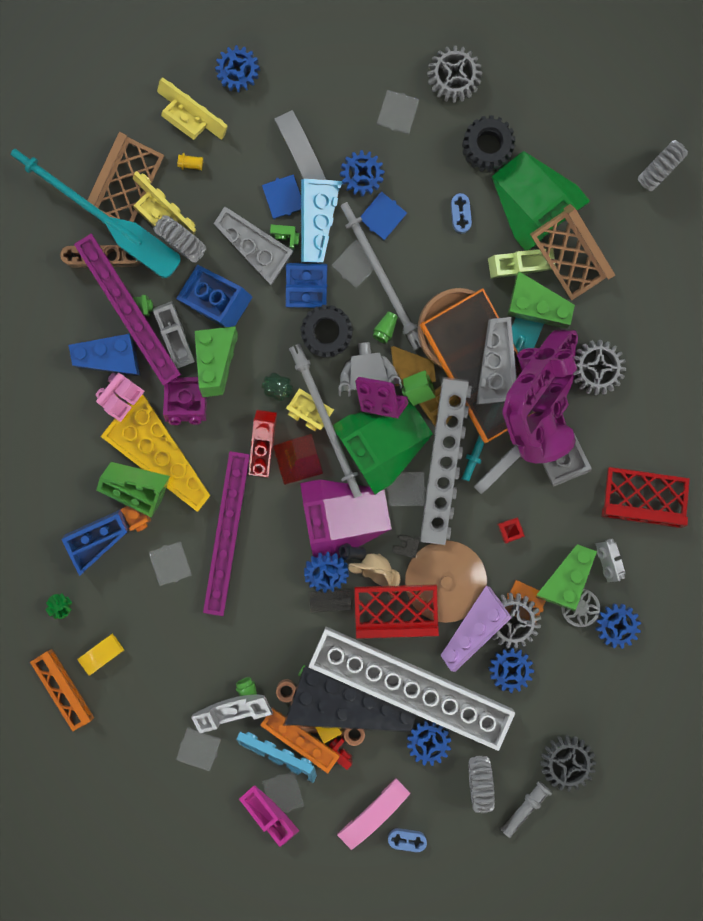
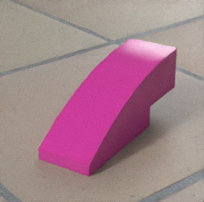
(269, 816)

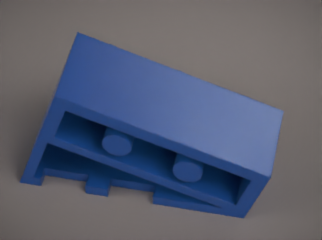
(107, 354)
(94, 539)

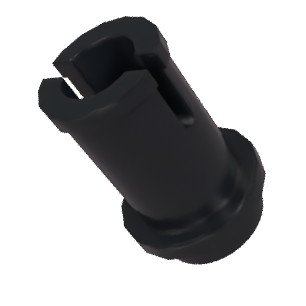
(347, 551)

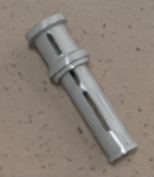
(531, 802)

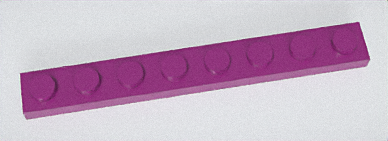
(127, 309)
(226, 533)

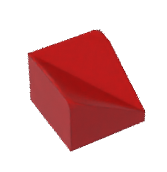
(511, 530)

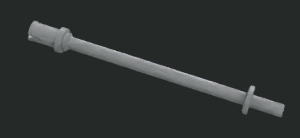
(409, 328)
(302, 366)

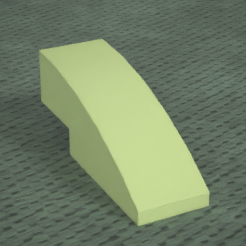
(521, 261)

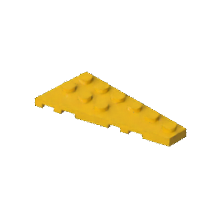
(150, 446)

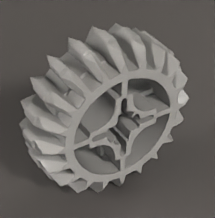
(448, 68)
(662, 165)
(179, 238)
(597, 376)
(517, 602)
(481, 784)

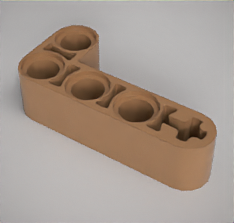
(120, 261)

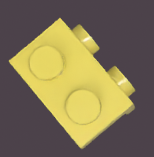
(303, 407)

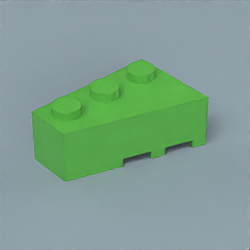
(539, 304)
(214, 357)
(134, 487)
(569, 579)

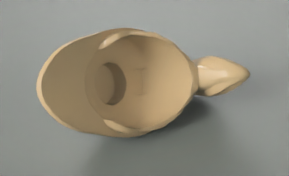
(378, 569)

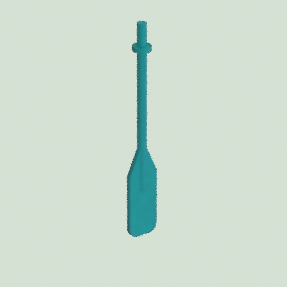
(126, 234)
(525, 335)

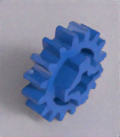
(231, 73)
(356, 167)
(326, 572)
(620, 617)
(517, 663)
(438, 745)

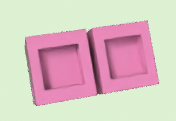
(112, 397)

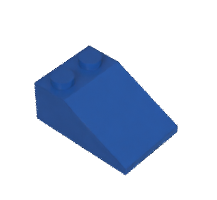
(214, 297)

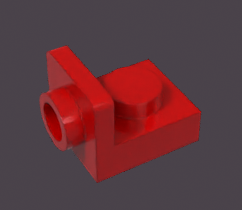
(345, 757)

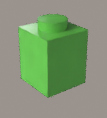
(418, 388)

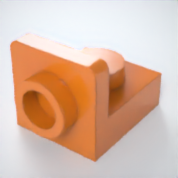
(135, 519)

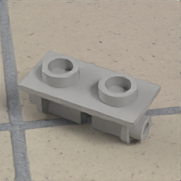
(612, 569)

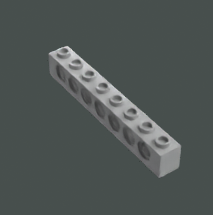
(430, 532)

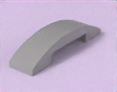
(299, 146)
(230, 710)

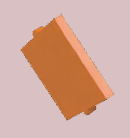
(526, 590)

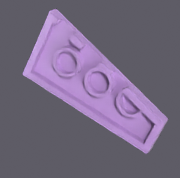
(476, 629)

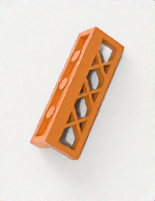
(66, 687)
(301, 741)

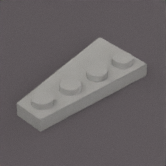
(258, 247)
(498, 362)

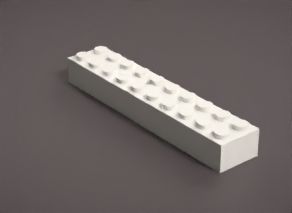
(412, 688)

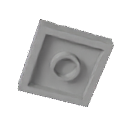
(568, 466)

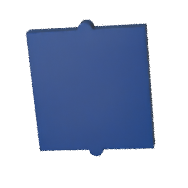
(283, 196)
(383, 216)

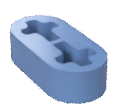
(466, 212)
(408, 835)

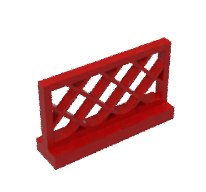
(641, 514)
(396, 628)

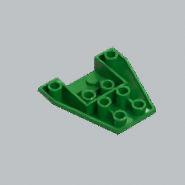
(533, 196)
(383, 443)

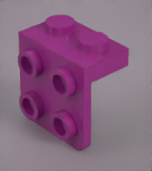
(379, 397)

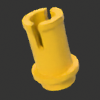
(190, 162)

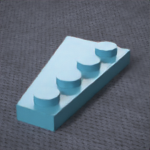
(317, 210)
(279, 757)

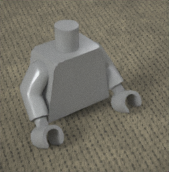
(367, 366)

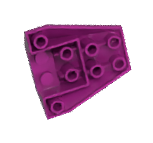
(339, 518)

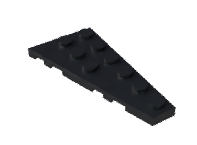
(333, 704)

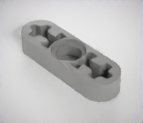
(497, 470)

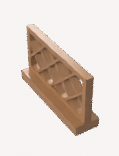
(110, 167)
(585, 240)

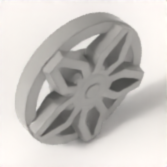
(582, 610)

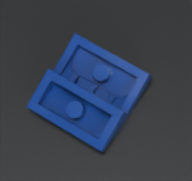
(306, 285)

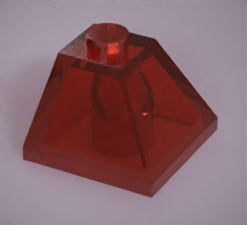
(298, 459)

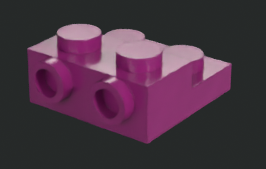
(184, 401)

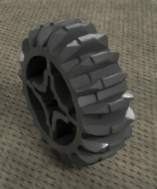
(565, 779)

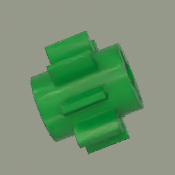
(58, 606)

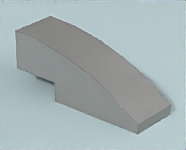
(173, 334)

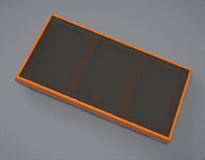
(459, 344)

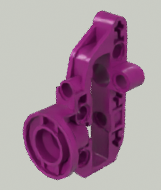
(544, 390)

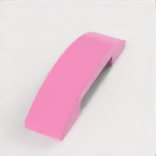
(374, 814)

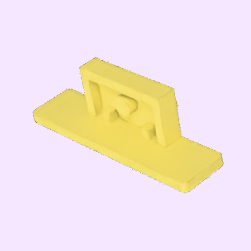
(187, 113)
(154, 205)

